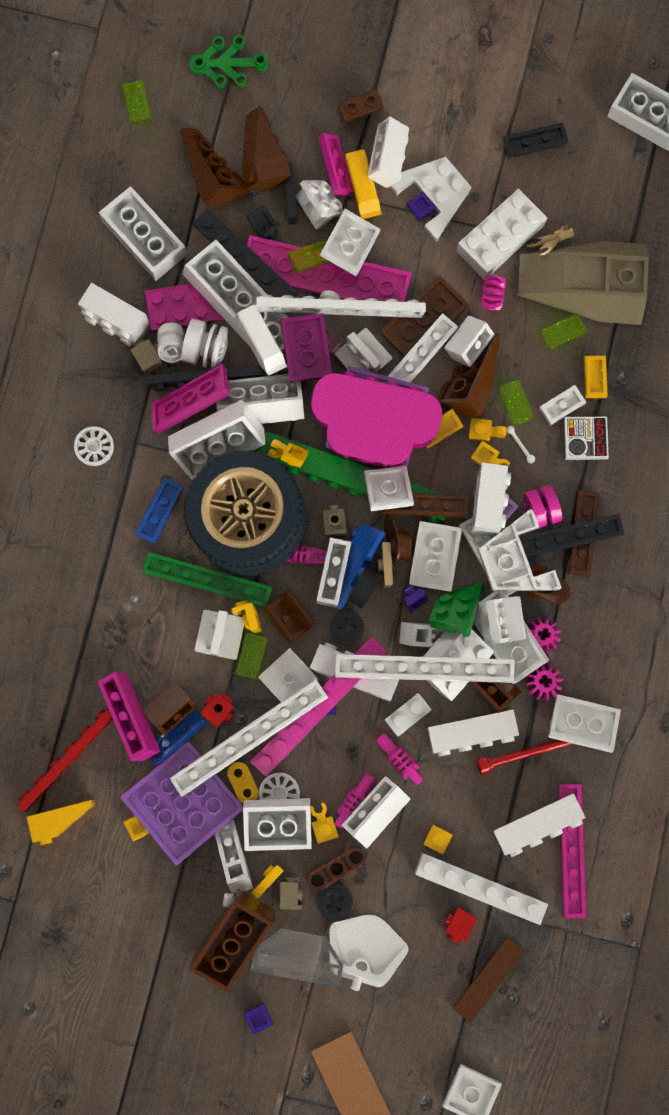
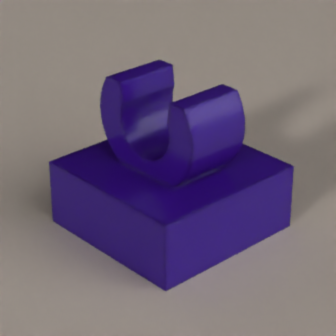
(414, 598)

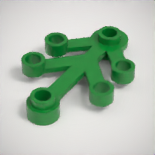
(225, 62)

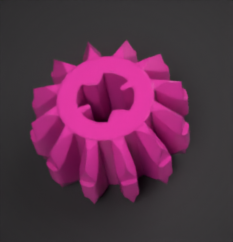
(493, 292)
(539, 627)
(548, 675)

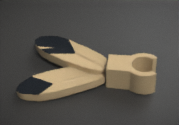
(550, 241)

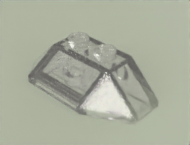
(299, 957)

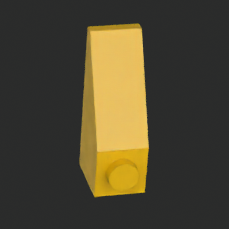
(54, 822)

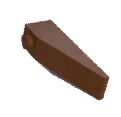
(263, 159)
(471, 385)

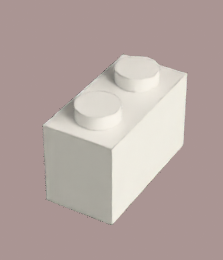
(469, 341)

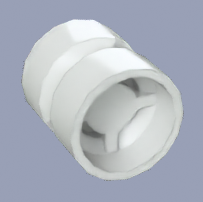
(170, 342)

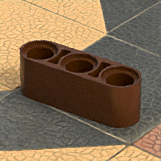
(329, 877)

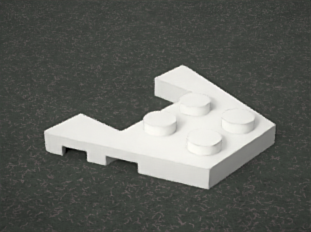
(442, 186)
(507, 563)

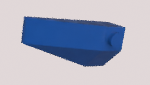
(362, 550)

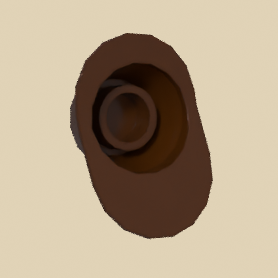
(401, 541)
(551, 596)

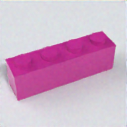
(128, 716)

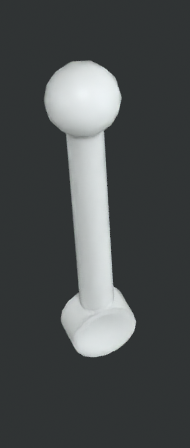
(530, 458)

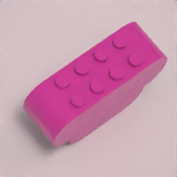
(374, 419)

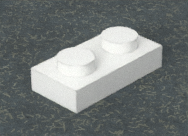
(562, 405)
(408, 714)

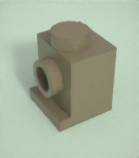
(334, 529)
(290, 894)

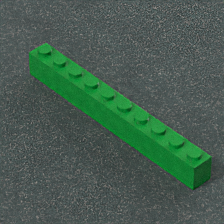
(335, 471)

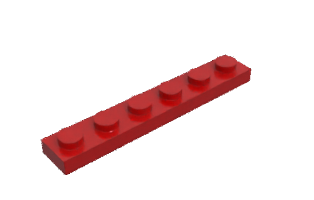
(59, 766)

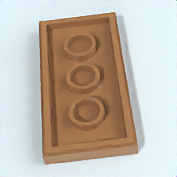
(349, 1077)

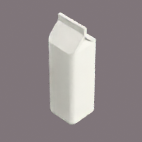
(260, 340)

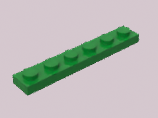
(207, 579)

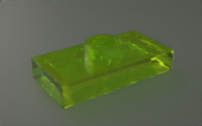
(137, 102)
(307, 256)
(563, 332)
(516, 402)
(251, 656)

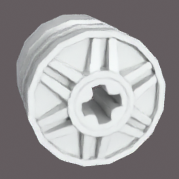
(204, 344)

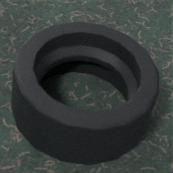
(364, 587)

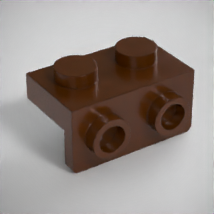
(360, 106)
(289, 616)

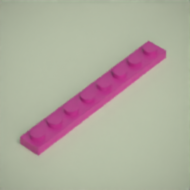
(292, 734)

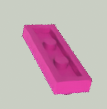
(335, 164)

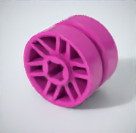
(544, 504)

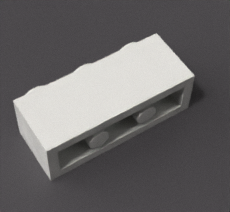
(388, 152)
(333, 572)
(376, 812)

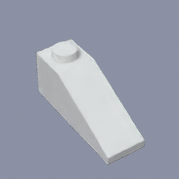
(419, 634)
(233, 858)

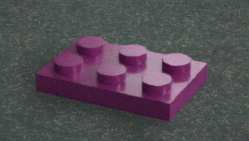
(306, 347)

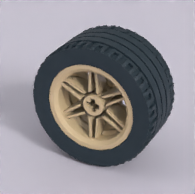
(258, 549)

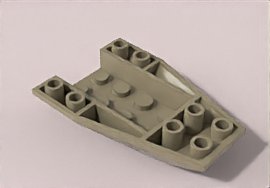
(592, 279)

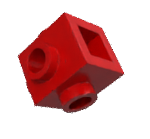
(210, 709)

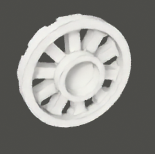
(94, 446)
(279, 791)

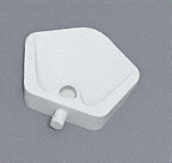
(367, 949)

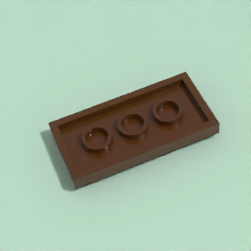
(439, 299)

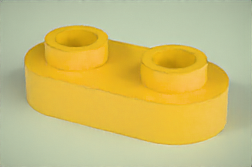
(244, 782)

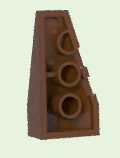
(211, 175)

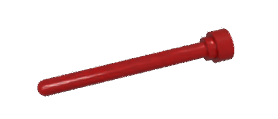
(485, 764)

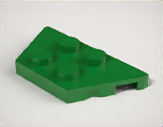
(457, 609)

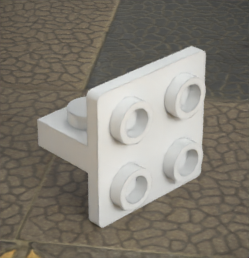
(318, 202)
(363, 352)
(502, 620)
(220, 634)

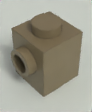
(146, 356)

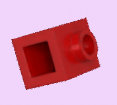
(459, 925)

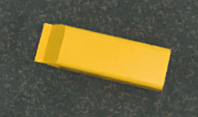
(363, 187)

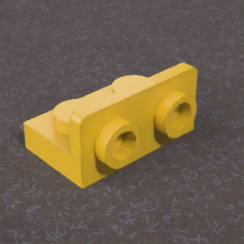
(251, 618)

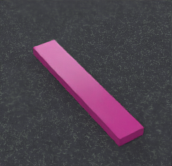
(572, 861)

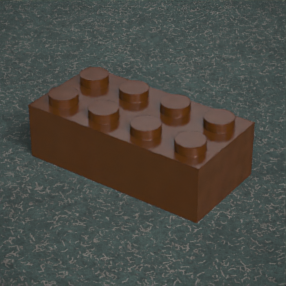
(233, 940)

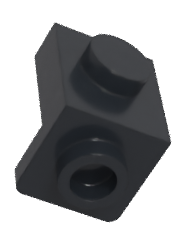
(263, 222)

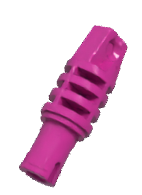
(308, 555)
(400, 759)
(354, 799)

